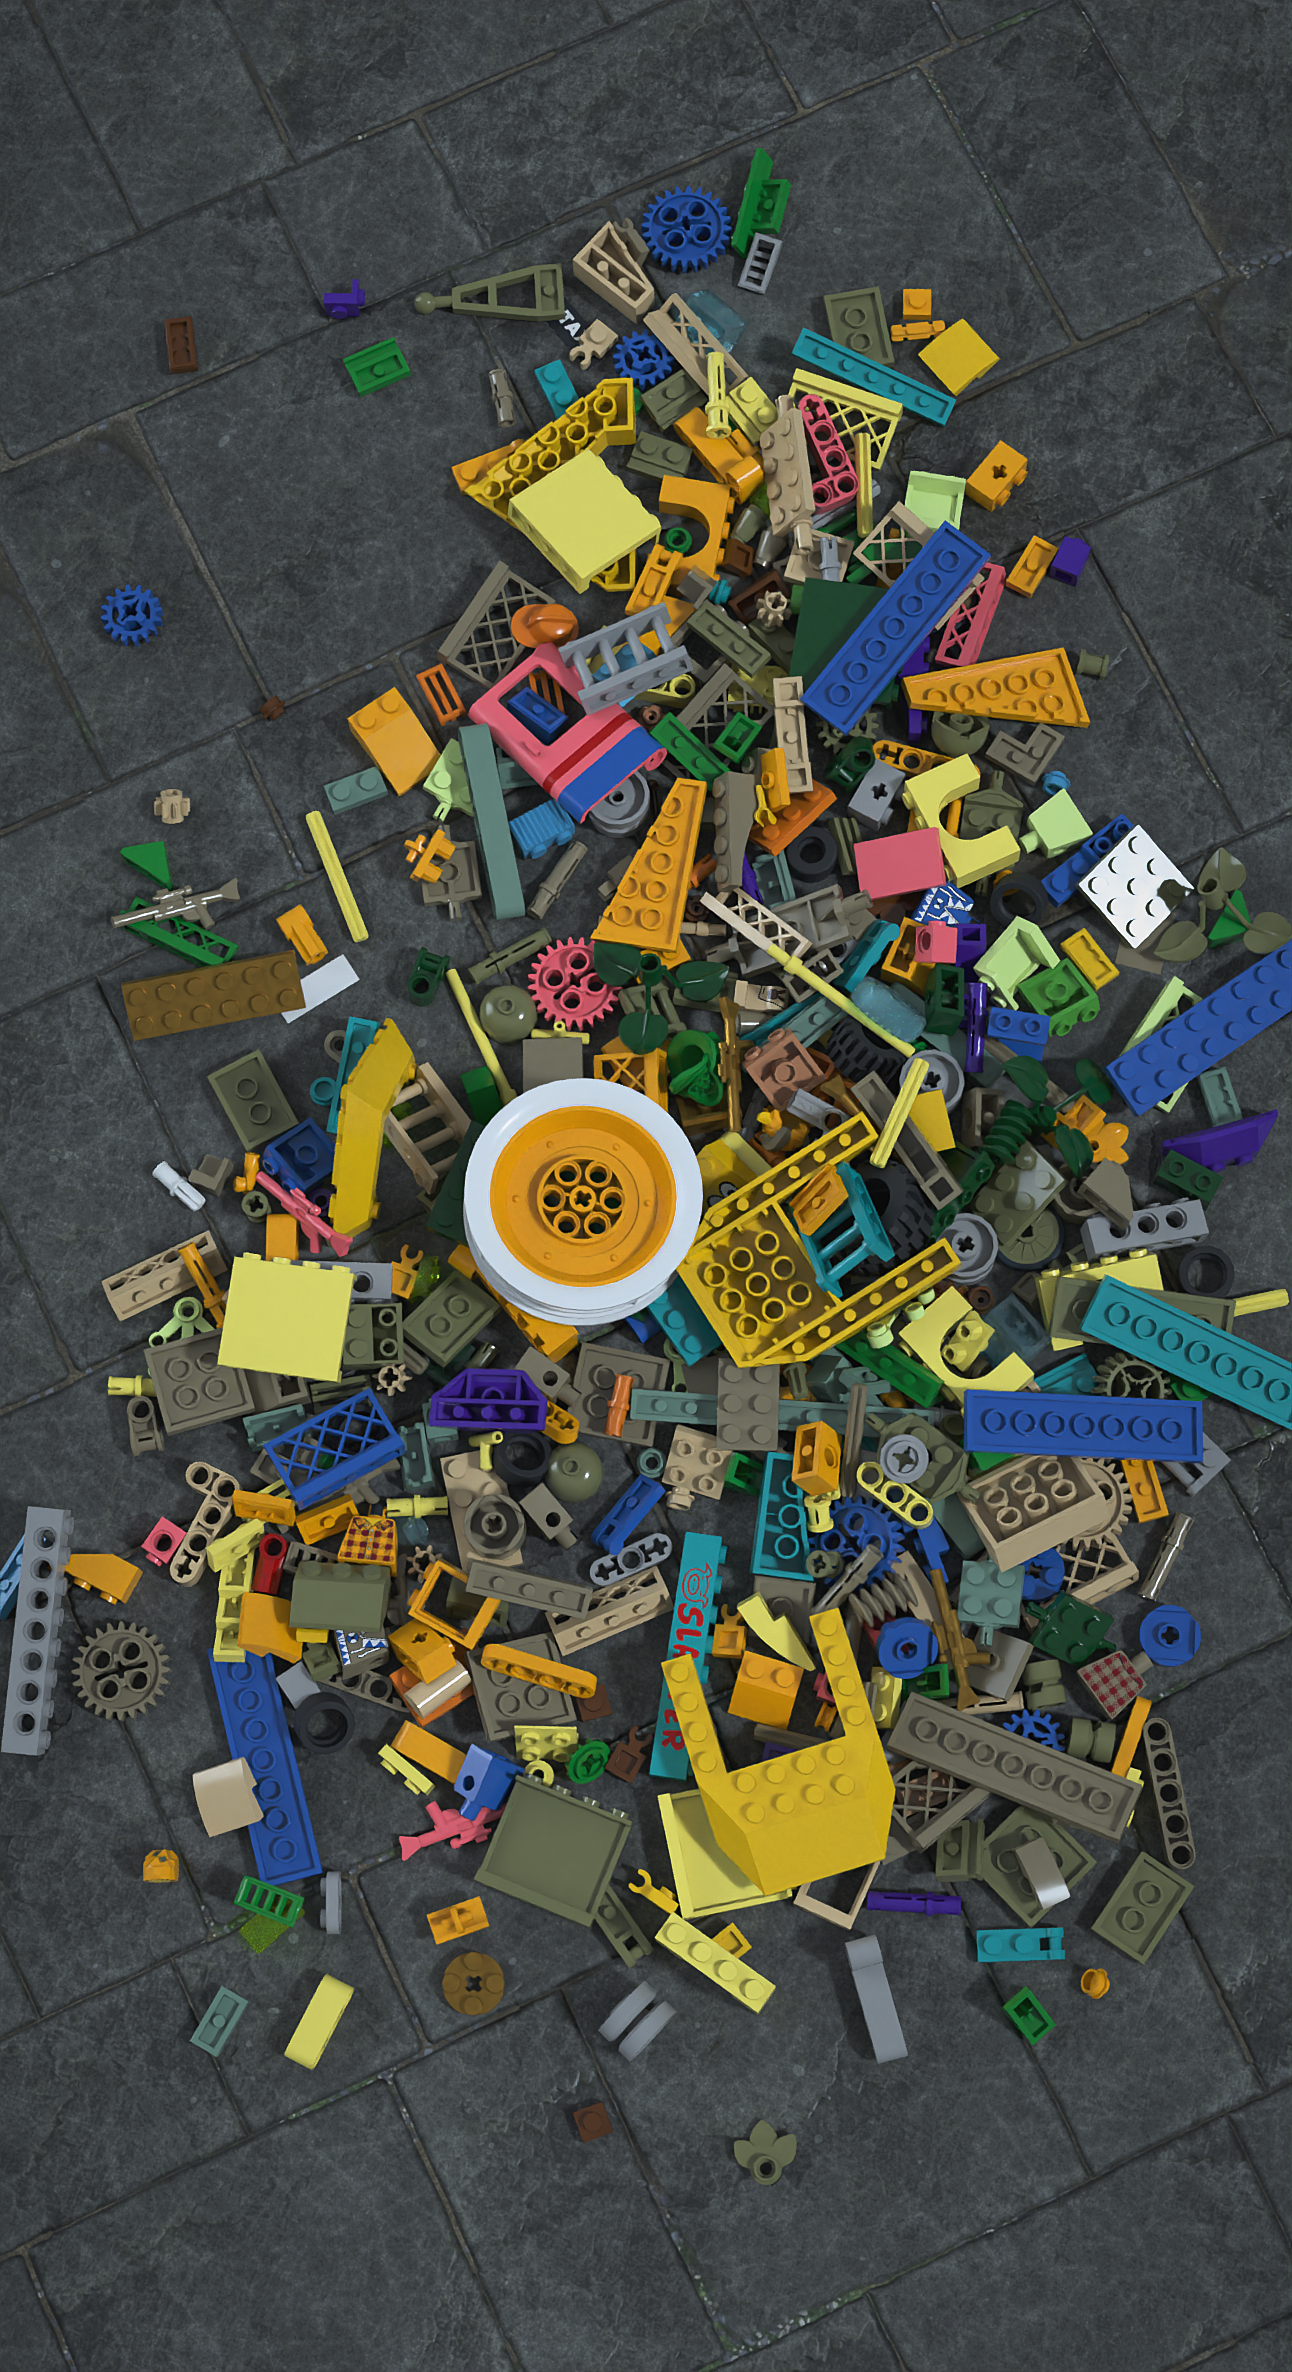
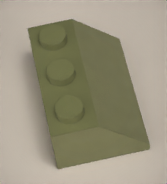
(340, 1596)

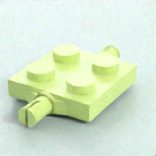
(449, 782)

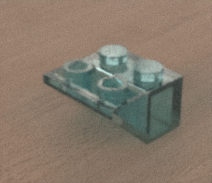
(1014, 1332)

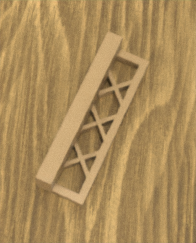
(685, 350)
(748, 929)
(163, 1280)
(613, 1614)

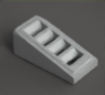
(768, 243)

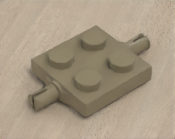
(458, 879)

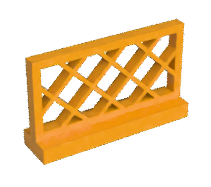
(653, 1074)

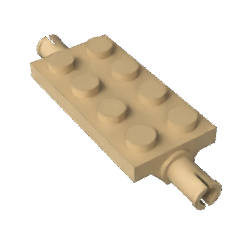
(788, 476)

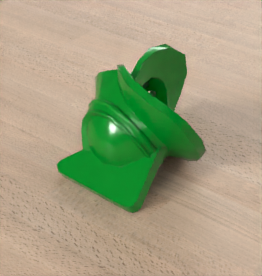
(694, 1067)

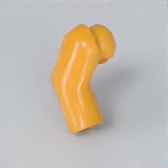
(251, 1169)

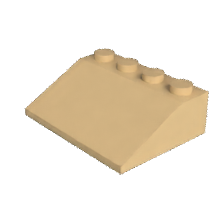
(1033, 1507)

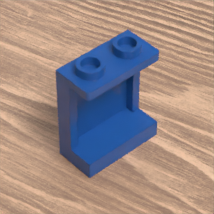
(1019, 1031)

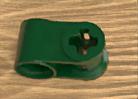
(849, 769)
(429, 972)

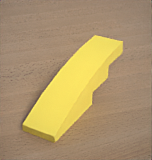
(233, 1582)

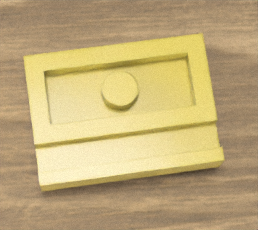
(751, 410)

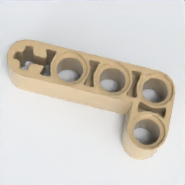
(199, 1527)

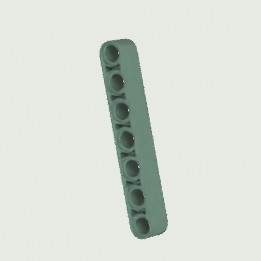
(491, 821)

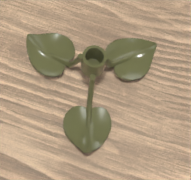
(1220, 875)

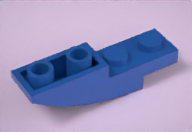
(1062, 881)
(928, 1541)

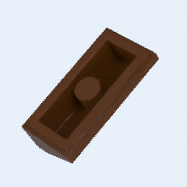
(745, 601)

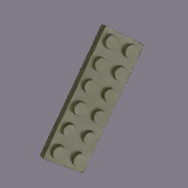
(1074, 1296)

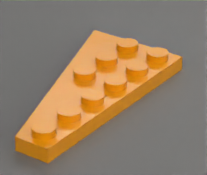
(1015, 688)
(656, 885)

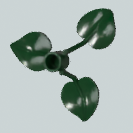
(619, 962)
(1032, 1082)

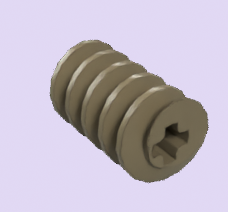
(883, 1599)

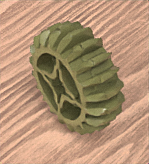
(1124, 1381)

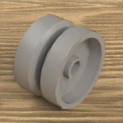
(623, 817)
(942, 1073)
(981, 1245)
(633, 2017)

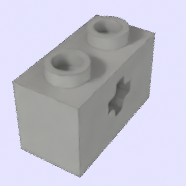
(878, 780)

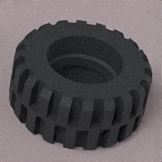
(904, 1221)

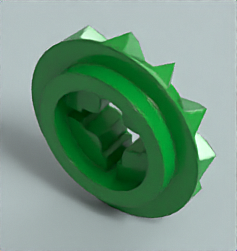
(593, 1767)

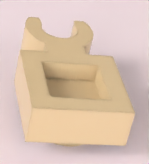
(595, 341)

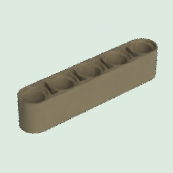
(1168, 1809)

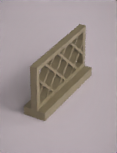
(471, 621)
(706, 698)
(528, 1588)
(944, 1818)

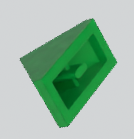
(737, 737)
(151, 861)
(1228, 927)
(481, 1094)
(743, 1475)
(931, 1683)
(1028, 2015)

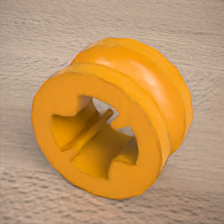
(826, 1716)

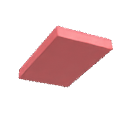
(900, 863)

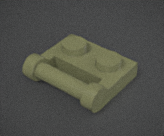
(634, 1001)

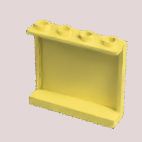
(582, 518)
(286, 1318)
(702, 1871)

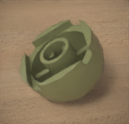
(958, 733)
(508, 1014)
(574, 1472)

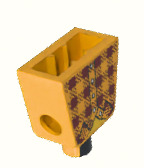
(371, 1541)

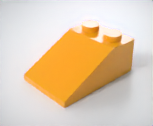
(395, 741)

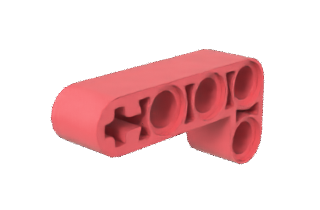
(824, 449)

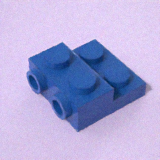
(301, 1157)

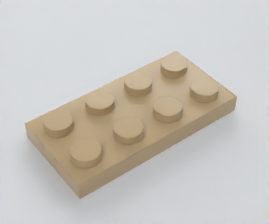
(465, 1484)

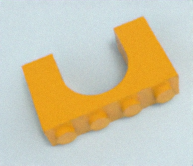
(707, 504)

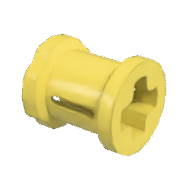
(818, 1513)

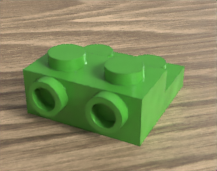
(1062, 996)

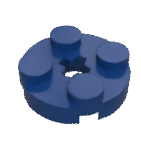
(1049, 1578)
(1181, 1623)
(896, 1634)

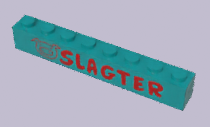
(688, 1635)

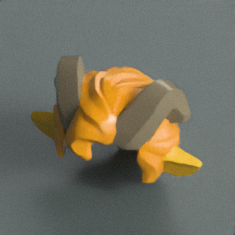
(783, 1130)

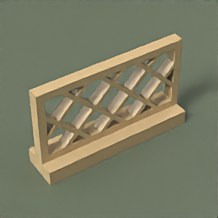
(920, 533)
(1095, 1589)

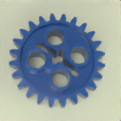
(691, 251)
(876, 1526)

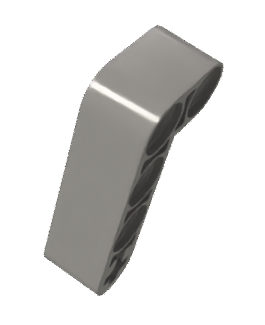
(875, 1998)

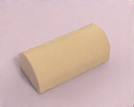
(429, 1697)

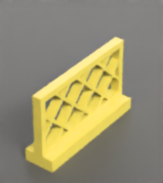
(853, 400)

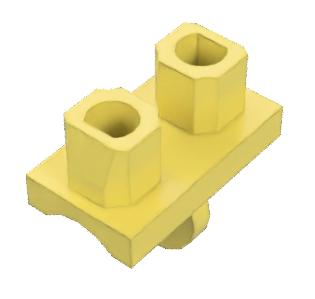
(968, 1341)

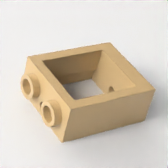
(829, 1913)

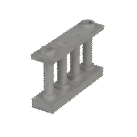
(636, 679)

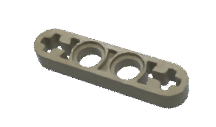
(363, 1688)

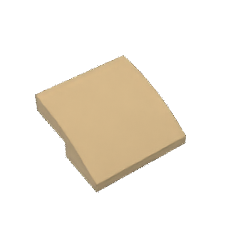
(226, 1796)

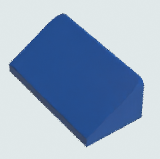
(537, 715)

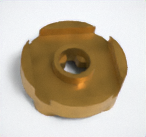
(455, 1984)

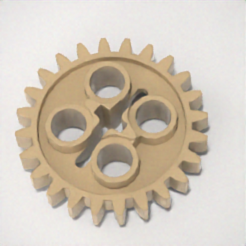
(1116, 1505)

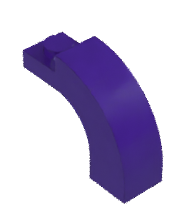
(970, 949)

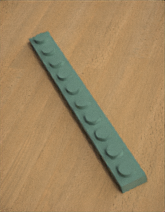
(702, 1409)

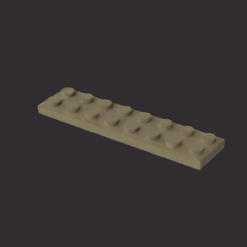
(1015, 1767)

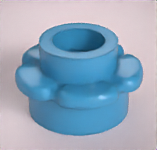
(1055, 782)

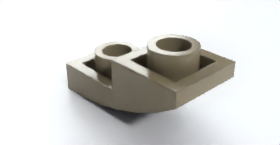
(1042, 1872)

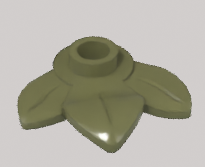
(765, 2147)

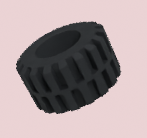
(860, 1051)

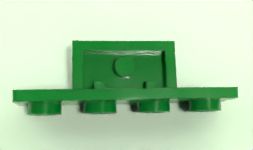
(762, 204)

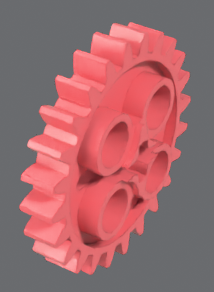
(558, 964)

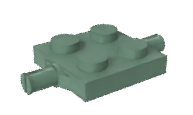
(990, 1597)

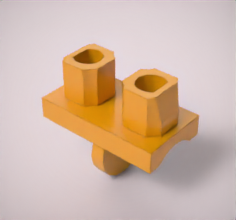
(424, 869)
(458, 1920)

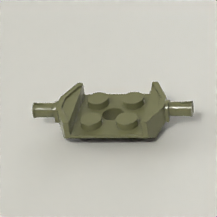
(990, 811)
(948, 1464)

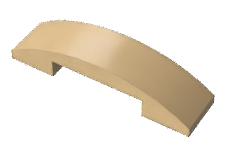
(792, 732)

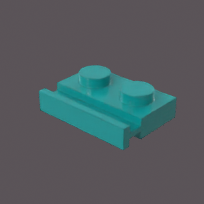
(1069, 1378)

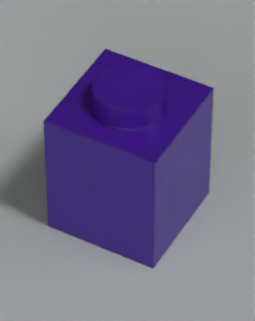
(1070, 561)

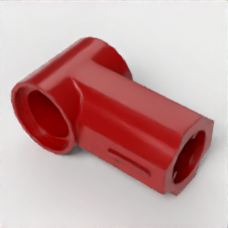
(270, 1568)

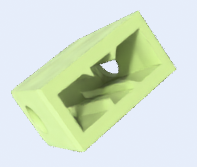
(1055, 827)

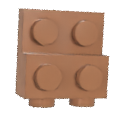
(782, 1068)

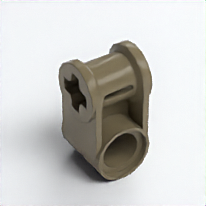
(144, 1432)

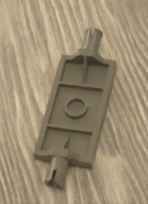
(817, 917)

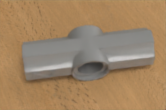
(814, 1110)

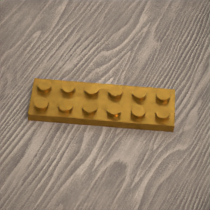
(213, 995)

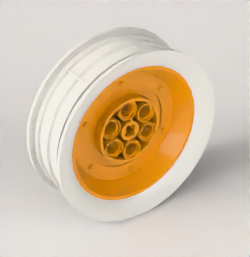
(581, 1130)

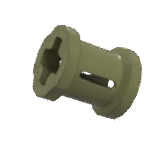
(1092, 664)
(253, 1199)
(830, 1558)

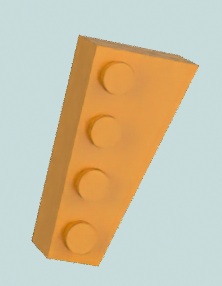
(547, 1337)

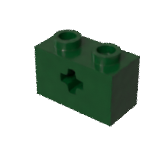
(944, 999)
(1188, 1179)

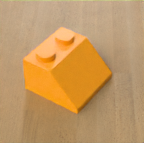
(765, 1690)

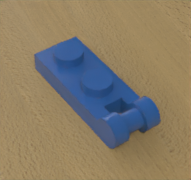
(627, 1514)

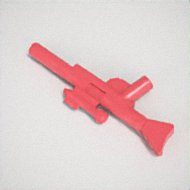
(307, 1214)
(448, 1824)

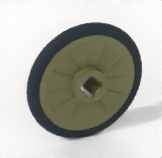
(1041, 1248)

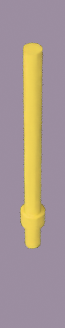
(793, 965)
(506, 1093)

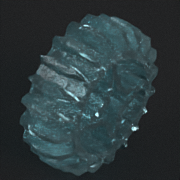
(888, 1009)

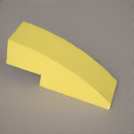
(776, 1631)

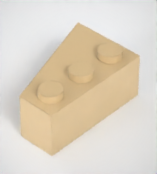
(614, 275)

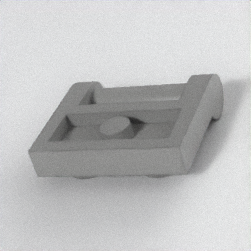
(1213, 1462)

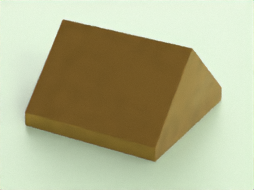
(703, 1119)

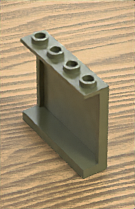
(554, 1850)

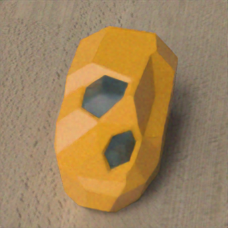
(161, 1867)

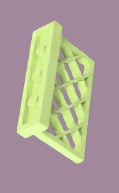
(1154, 1020)

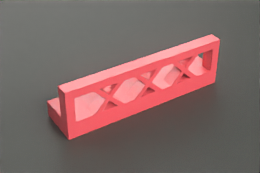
(979, 624)

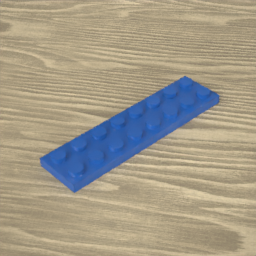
(895, 628)
(1204, 1032)
(1083, 1426)
(260, 1732)

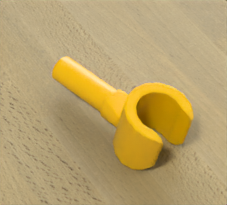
(762, 810)

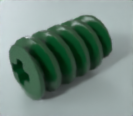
(1008, 1132)

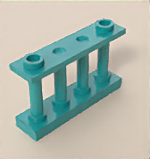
(866, 1223)

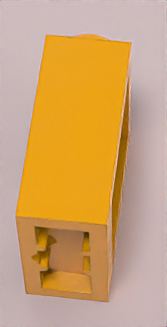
(419, 1598)

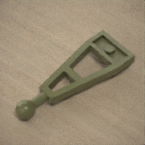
(548, 293)

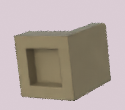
(696, 586)
(211, 1175)

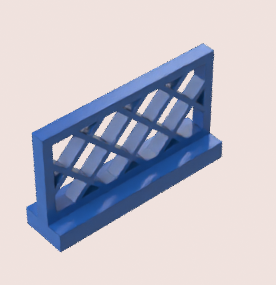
(346, 1471)

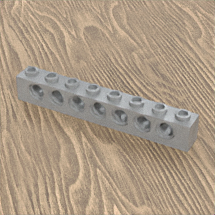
(28, 1613)

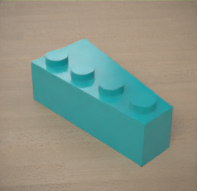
(780, 1526)

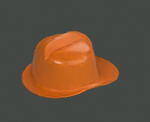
(544, 624)

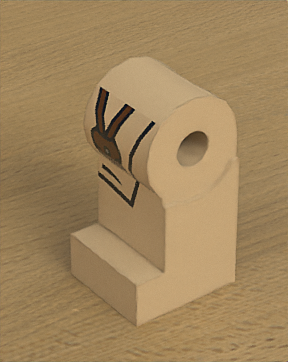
(761, 998)

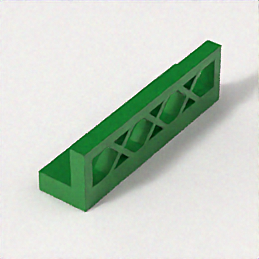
(175, 942)
(895, 1368)

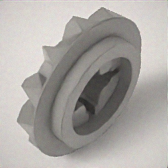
(908, 1472)

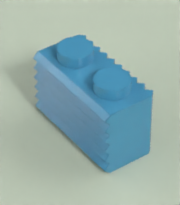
(541, 829)

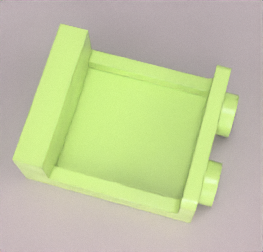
(935, 499)
(1013, 961)

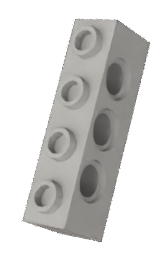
(1186, 1213)
(376, 1274)

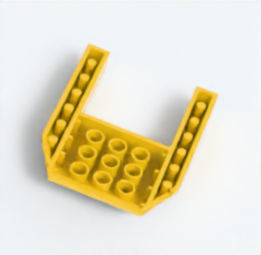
(759, 1280)
(805, 1809)

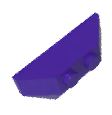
(1224, 1144)
(490, 1402)

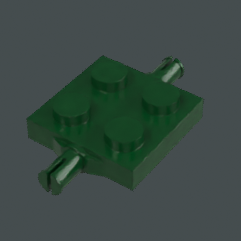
(1071, 1629)

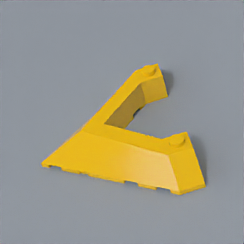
(592, 422)
(360, 1128)

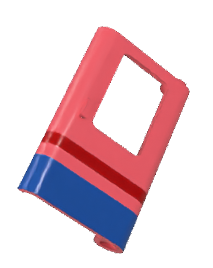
(587, 758)

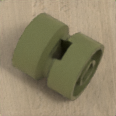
(1043, 1685)
(1091, 1739)

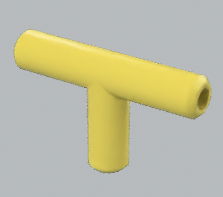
(559, 1032)
(485, 1443)

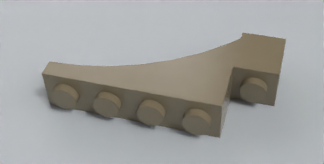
(734, 816)
(911, 1143)

